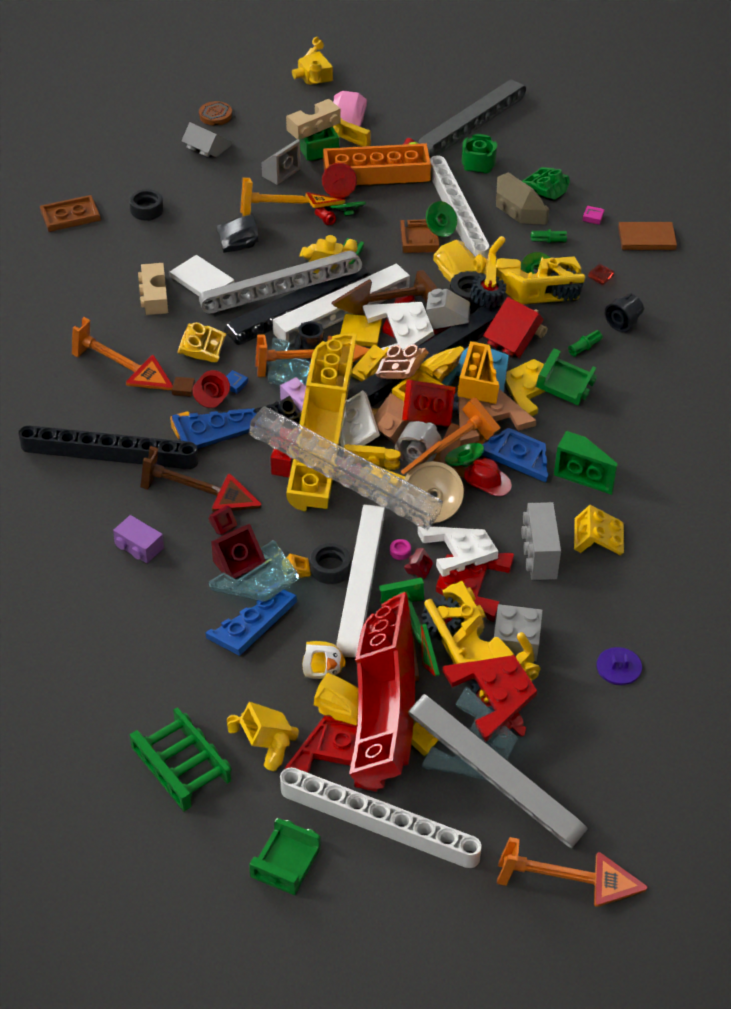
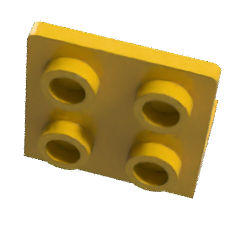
(598, 527)

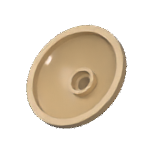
(439, 479)

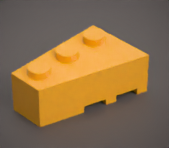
(478, 374)

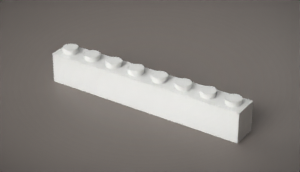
(323, 312)

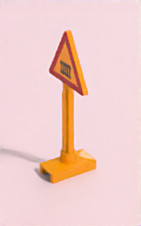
(249, 197)

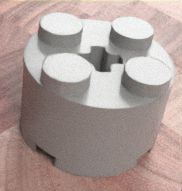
(416, 440)

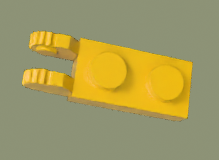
(353, 133)
(377, 455)

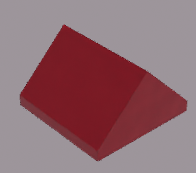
(237, 552)

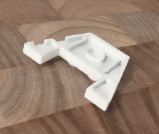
(407, 321)
(465, 544)

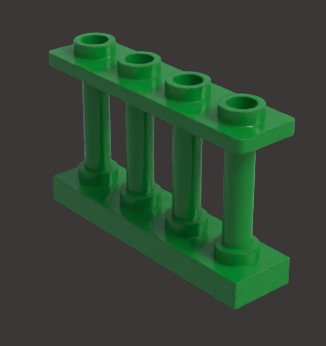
(168, 776)

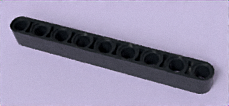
(261, 319)
(106, 446)

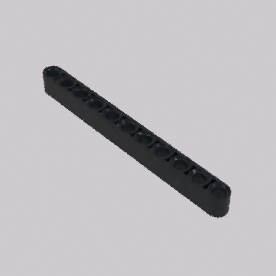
(453, 337)

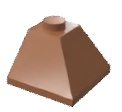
(389, 418)

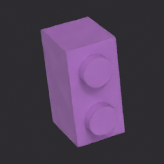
(138, 539)

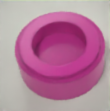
(400, 549)

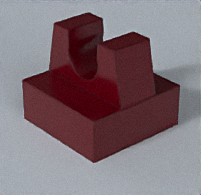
(222, 520)
(419, 563)

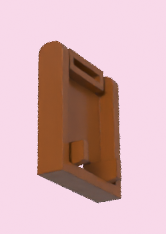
(418, 237)

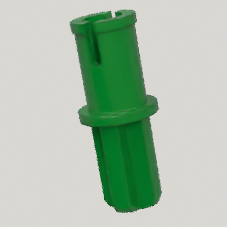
(548, 236)
(585, 343)

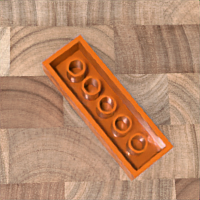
(383, 163)

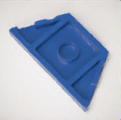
(518, 453)

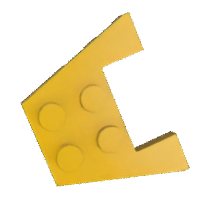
(521, 385)

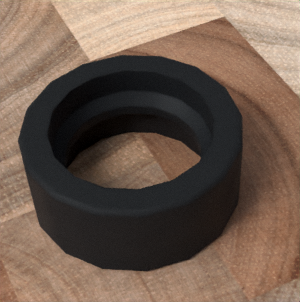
(146, 212)
(330, 550)

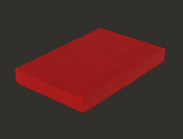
(428, 403)

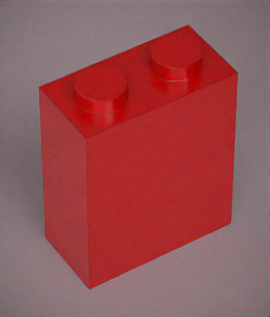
(513, 328)

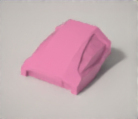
(352, 106)

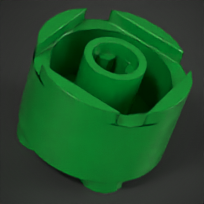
(479, 153)

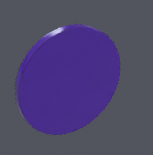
(619, 666)

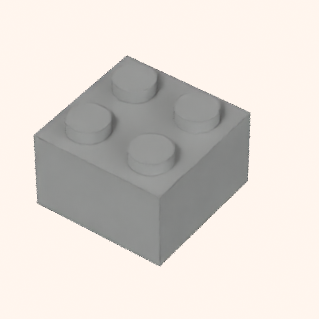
(515, 619)

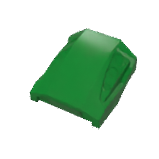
(548, 182)

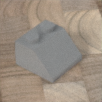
(205, 141)
(282, 163)
(446, 309)

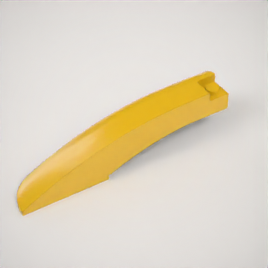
(322, 414)

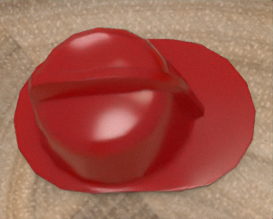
(211, 389)
(487, 477)

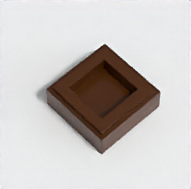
(183, 386)

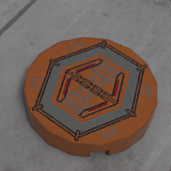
(215, 112)

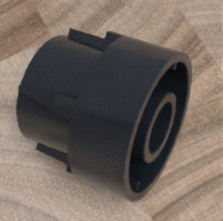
(624, 312)
(309, 336)

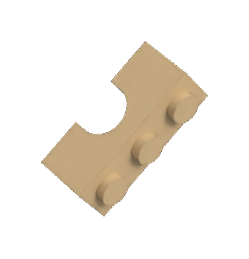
(303, 125)
(153, 289)

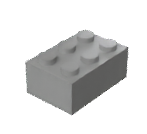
(542, 541)

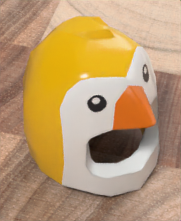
(322, 658)

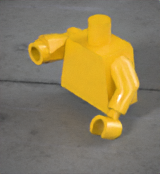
(314, 66)
(327, 248)
(265, 729)

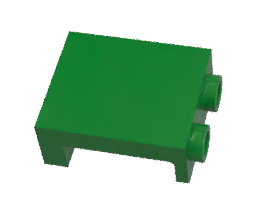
(565, 379)
(286, 856)

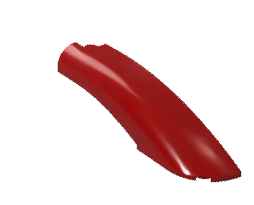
(384, 694)

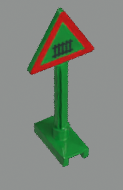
(415, 592)

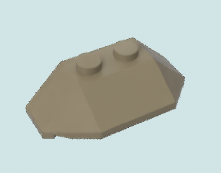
(520, 201)

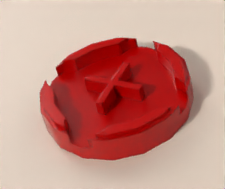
(339, 180)

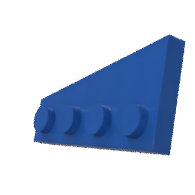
(213, 427)
(252, 622)

